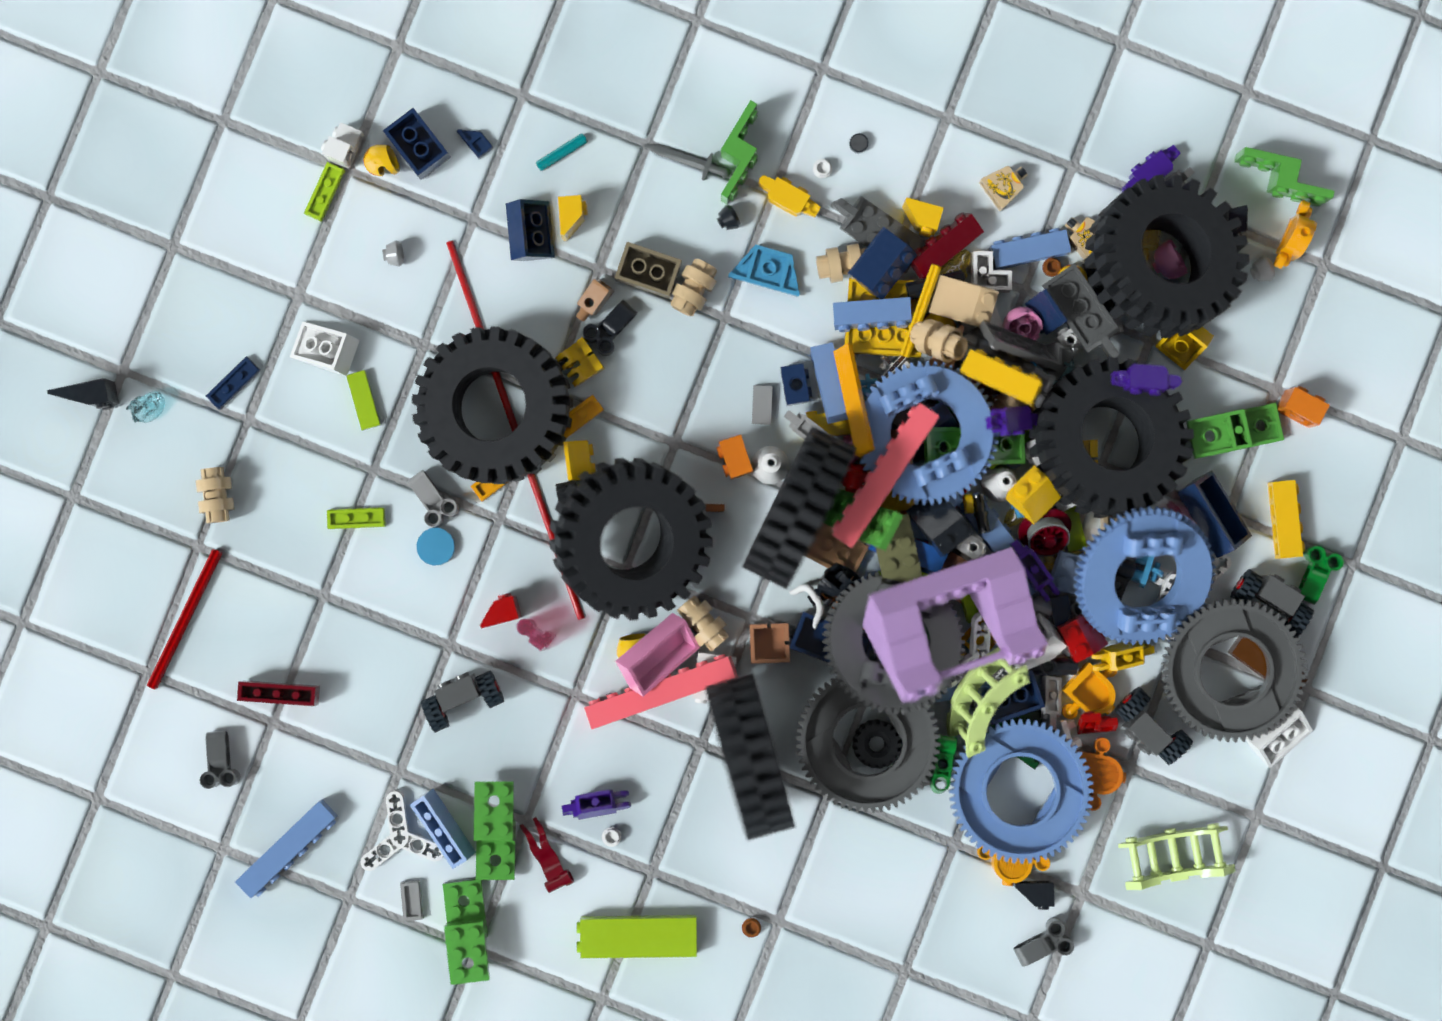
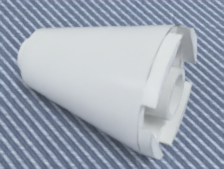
(763, 471)
(993, 484)

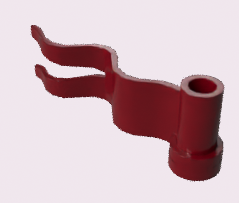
(548, 859)

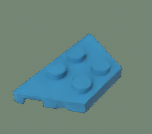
(768, 269)

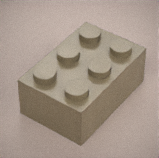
(648, 270)

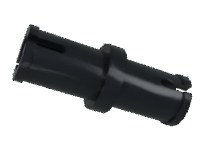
(981, 513)

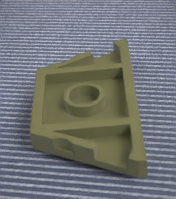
(901, 558)

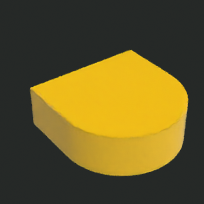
(968, 503)

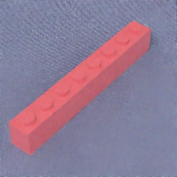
(885, 475)
(668, 690)

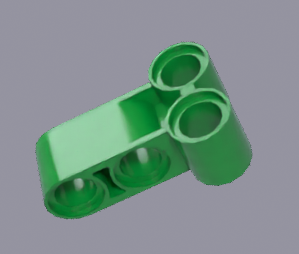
(1317, 573)
(947, 750)

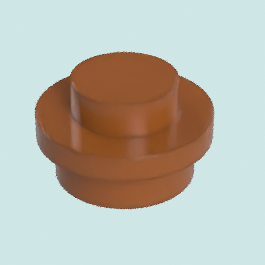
(1051, 267)
(751, 927)

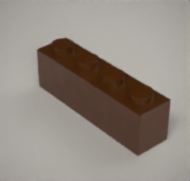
(1251, 656)

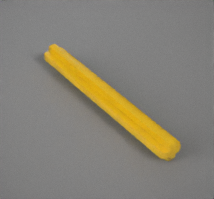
(922, 306)

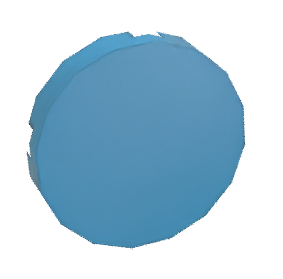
(435, 546)

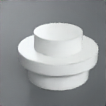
(822, 168)
(611, 836)

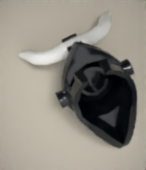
(829, 588)

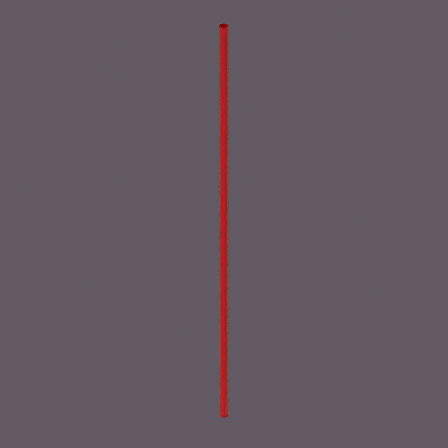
(508, 410)

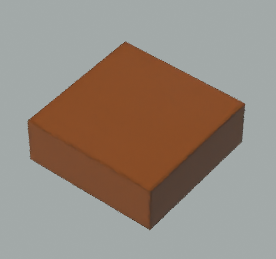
(715, 507)

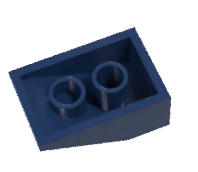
(1047, 311)

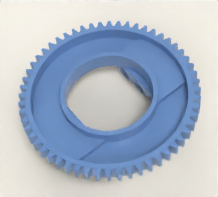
(952, 471)
(1136, 536)
(1060, 812)

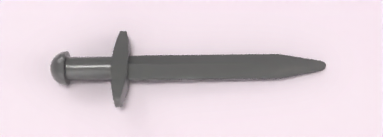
(706, 166)

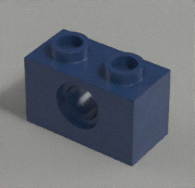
(794, 396)

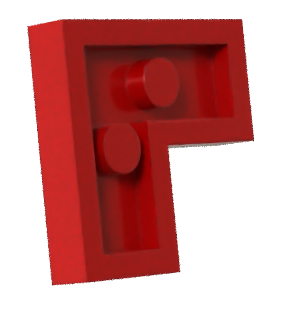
(1093, 723)

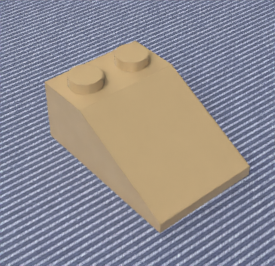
(963, 301)

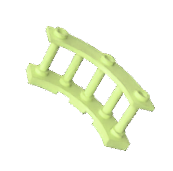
(987, 705)
(1177, 872)

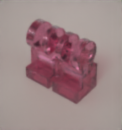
(538, 638)

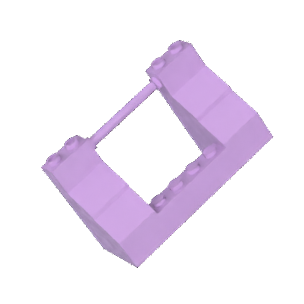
(1001, 596)

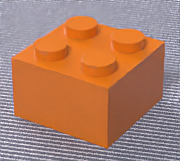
(1302, 406)
(735, 457)

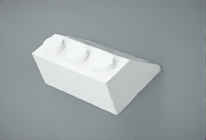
(1282, 740)

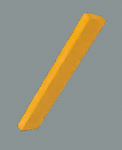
(854, 400)

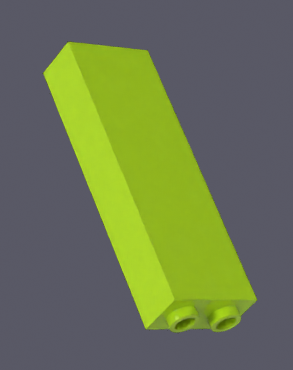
(637, 936)

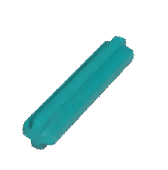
(561, 152)

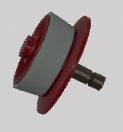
(1048, 534)

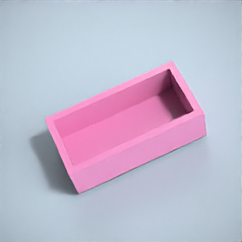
(657, 654)

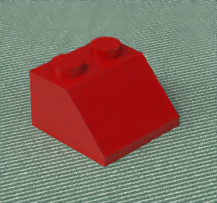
(502, 611)
(1081, 638)

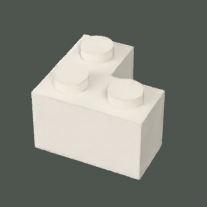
(344, 145)
(984, 275)

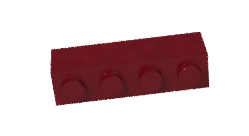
(946, 244)
(278, 693)

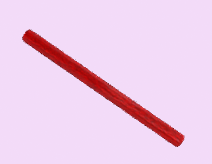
(184, 619)

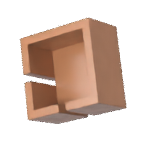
(768, 643)

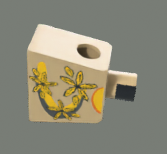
(1003, 185)
(1080, 235)

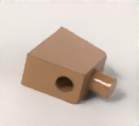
(599, 293)

